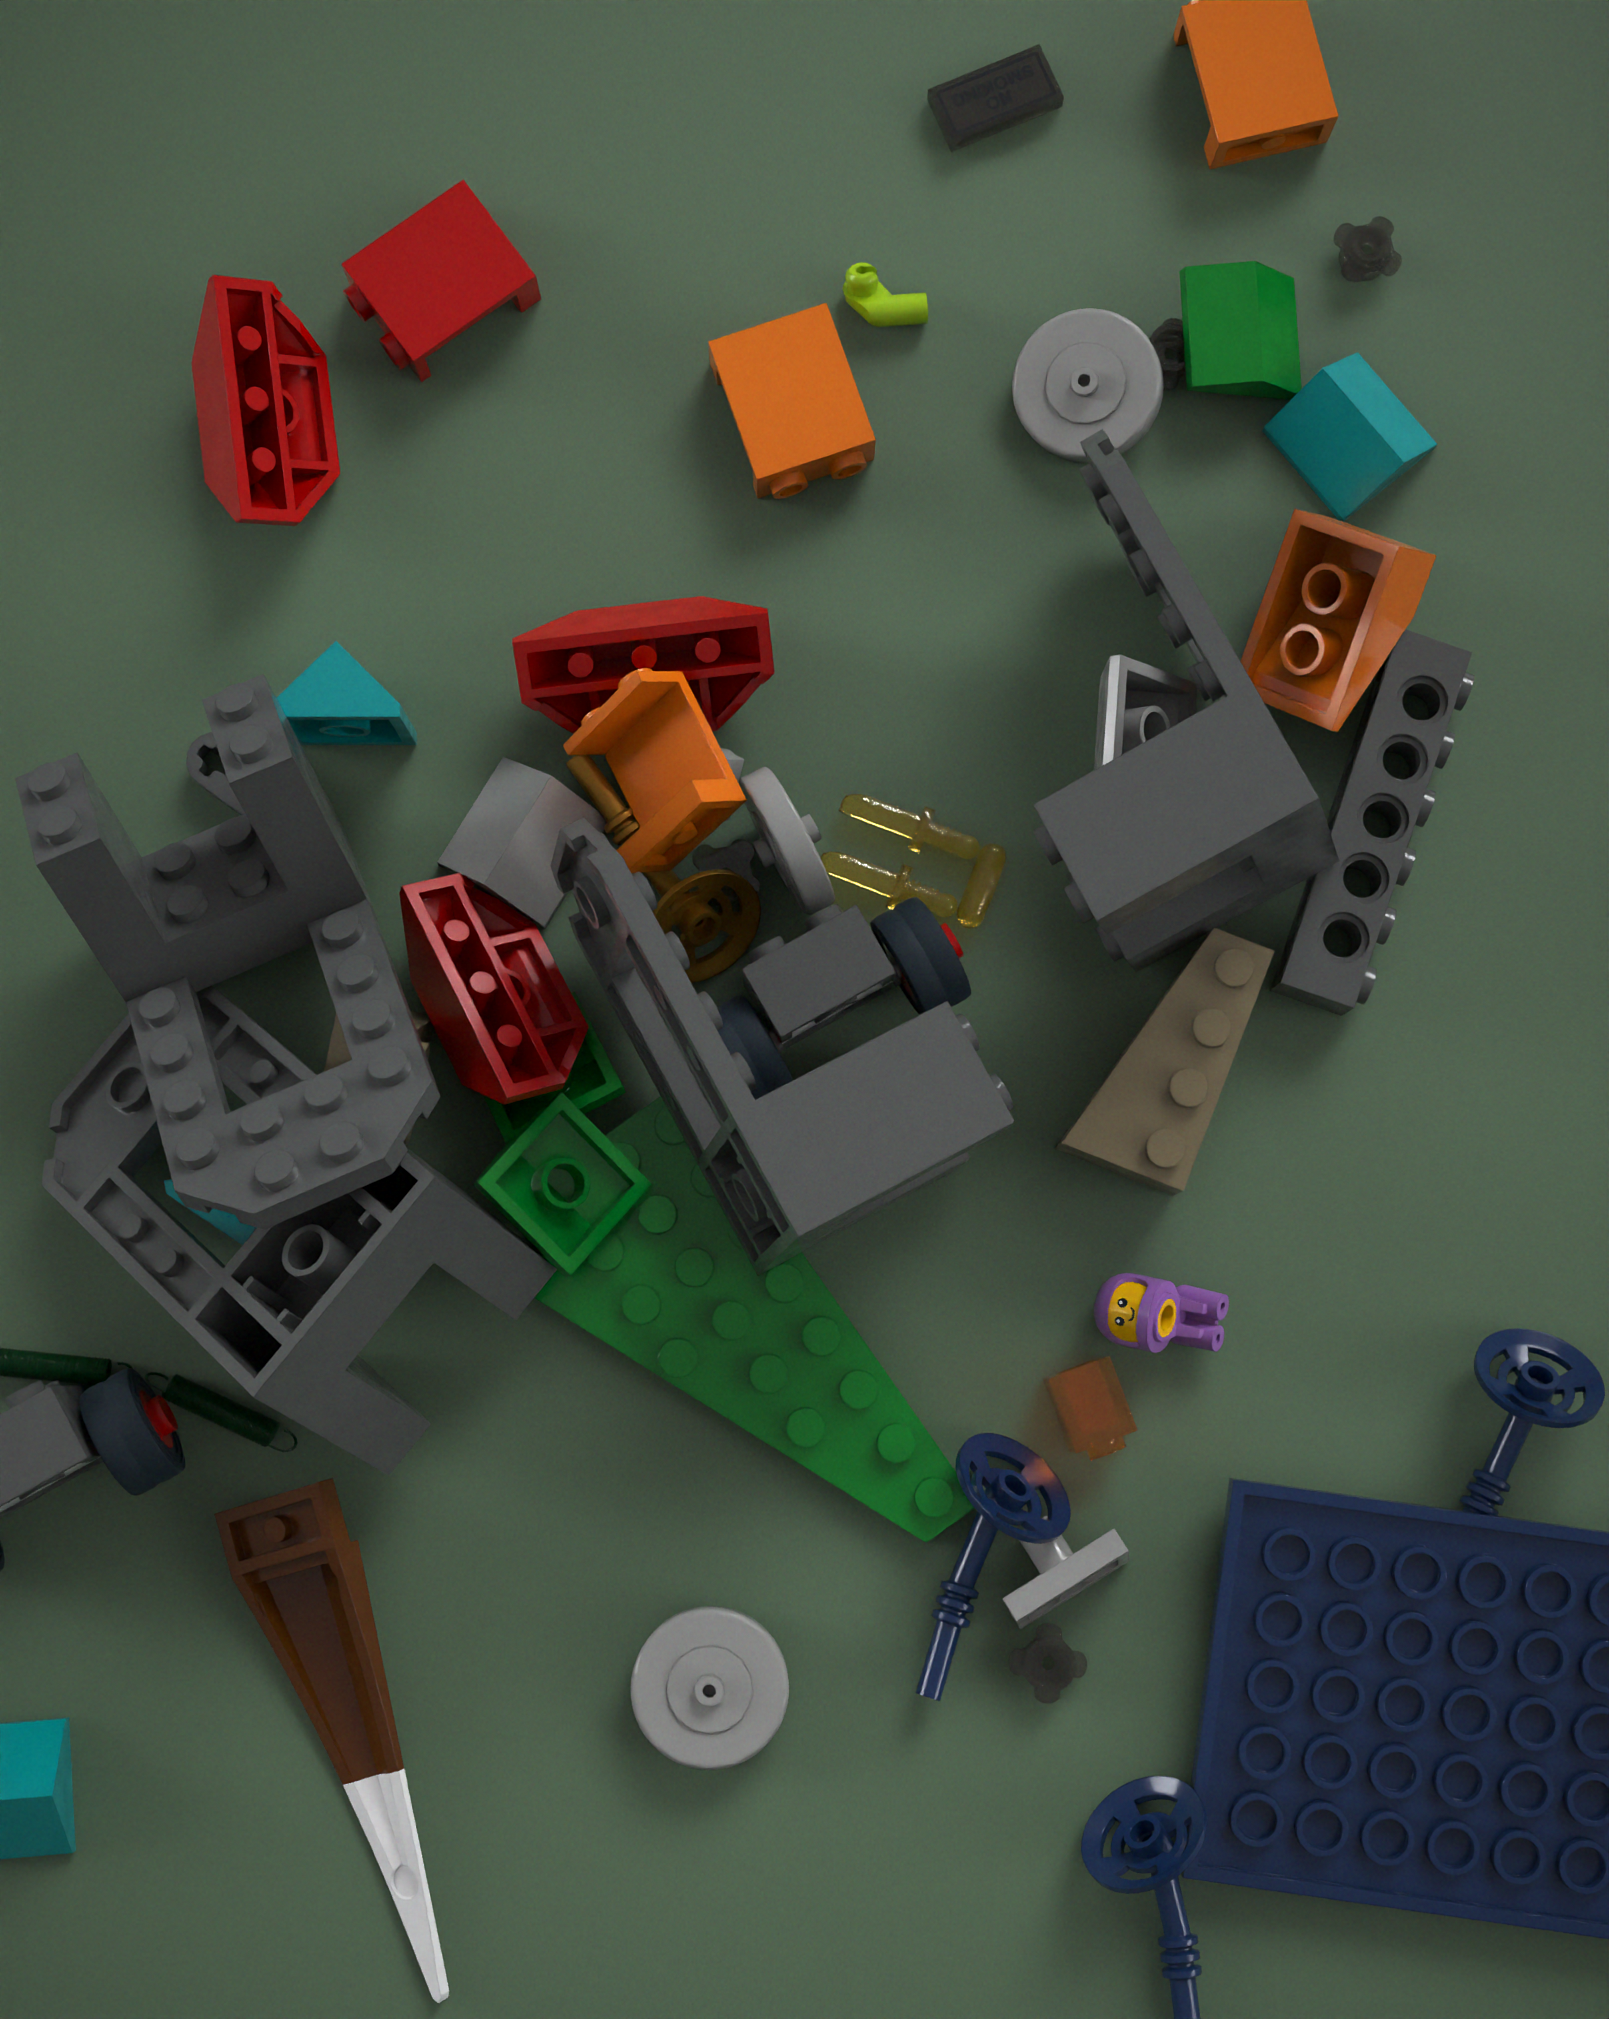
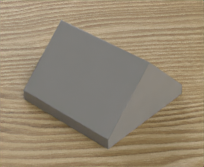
(1137, 705)
(512, 838)

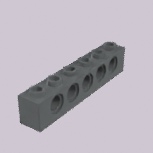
(1440, 679)

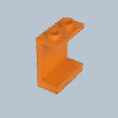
(1257, 77)
(793, 401)
(663, 765)

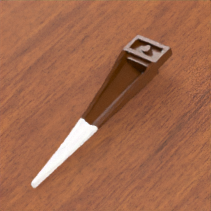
(317, 1613)

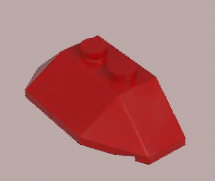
(262, 404)
(582, 657)
(490, 990)

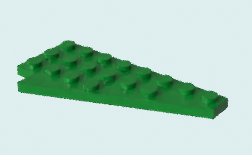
(751, 1346)

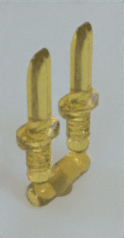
(918, 829)

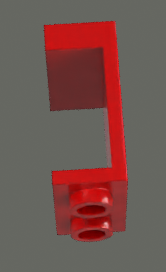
(437, 277)

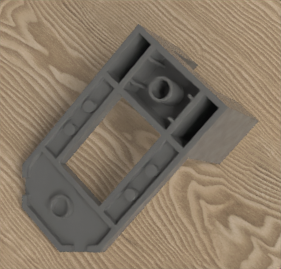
(1205, 810)
(215, 911)
(812, 1149)
(295, 1294)

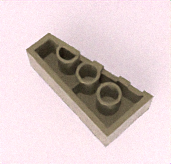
(1167, 1081)

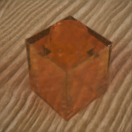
(1091, 1407)

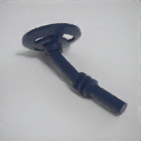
(1528, 1401)
(996, 1509)
(1156, 1854)

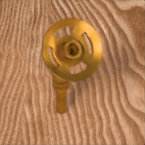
(687, 910)

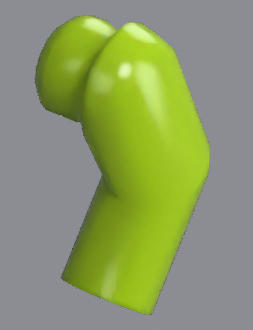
(877, 304)

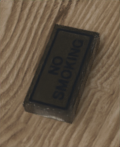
(995, 97)

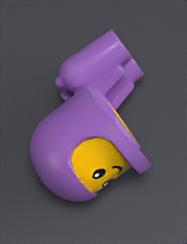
(1152, 1311)

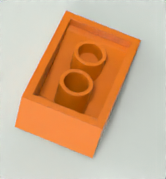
(1331, 616)

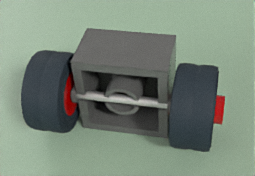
(834, 972)
(66, 1430)

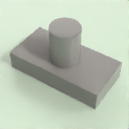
(1063, 1574)

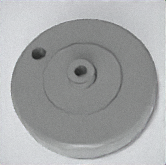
(1087, 376)
(787, 841)
(710, 1687)

